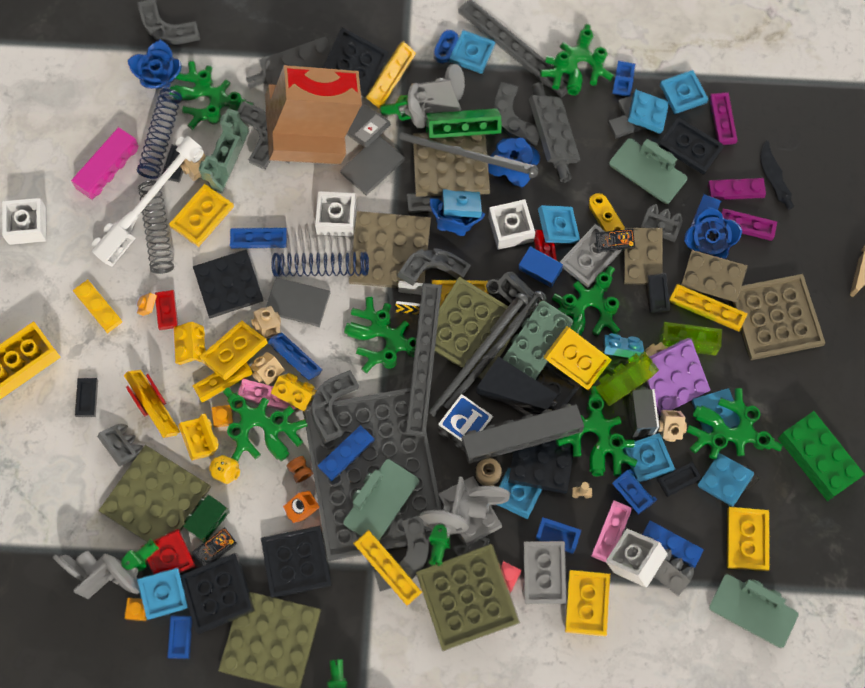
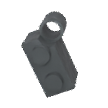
(509, 286)

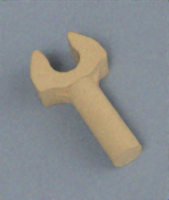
(583, 490)

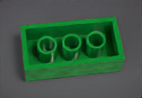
(820, 456)

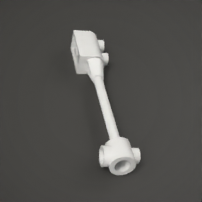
(118, 234)

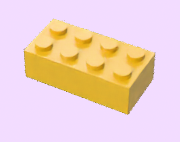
(24, 357)

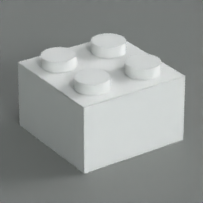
(335, 213)
(24, 221)
(511, 224)
(636, 557)

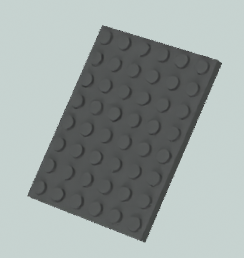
(385, 419)

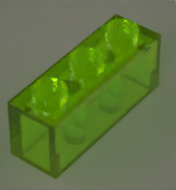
(705, 339)
(626, 377)

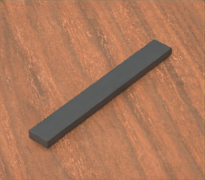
(510, 44)
(423, 360)

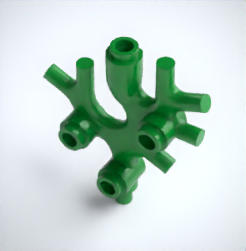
(569, 58)
(203, 87)
(591, 297)
(379, 327)
(257, 417)
(601, 426)
(739, 435)

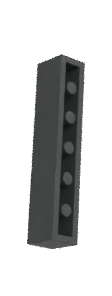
(522, 433)

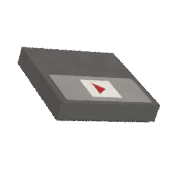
(367, 126)

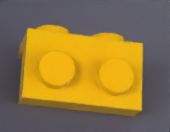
(189, 342)
(293, 391)
(199, 437)

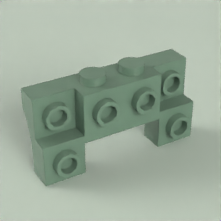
(228, 147)

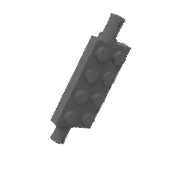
(306, 55)
(554, 131)

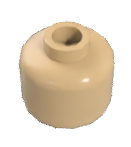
(488, 472)

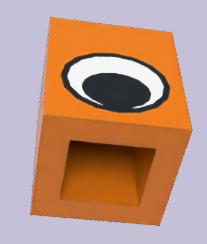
(301, 506)

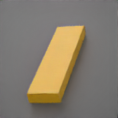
(391, 75)
(708, 307)
(152, 403)
(387, 567)

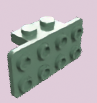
(649, 168)
(536, 338)
(380, 499)
(754, 609)

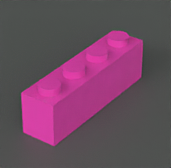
(105, 163)

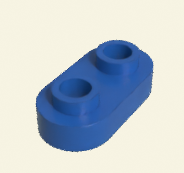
(445, 47)

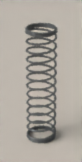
(154, 270)

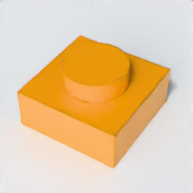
(146, 304)
(222, 416)
(135, 610)

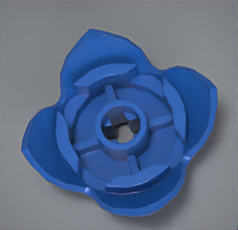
(158, 57)
(523, 151)
(708, 220)
(455, 224)

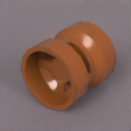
(299, 469)

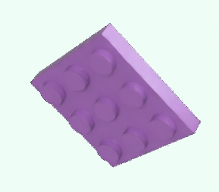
(678, 377)

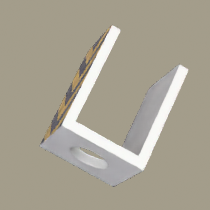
(406, 307)

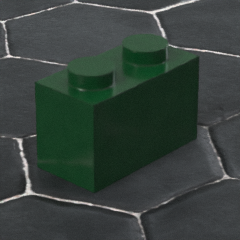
(206, 518)

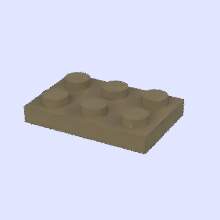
(645, 257)
(714, 275)

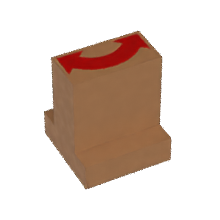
(311, 114)

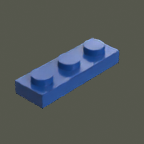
(258, 238)
(295, 356)
(346, 453)
(679, 546)

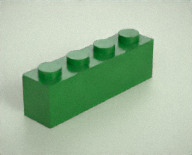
(463, 123)

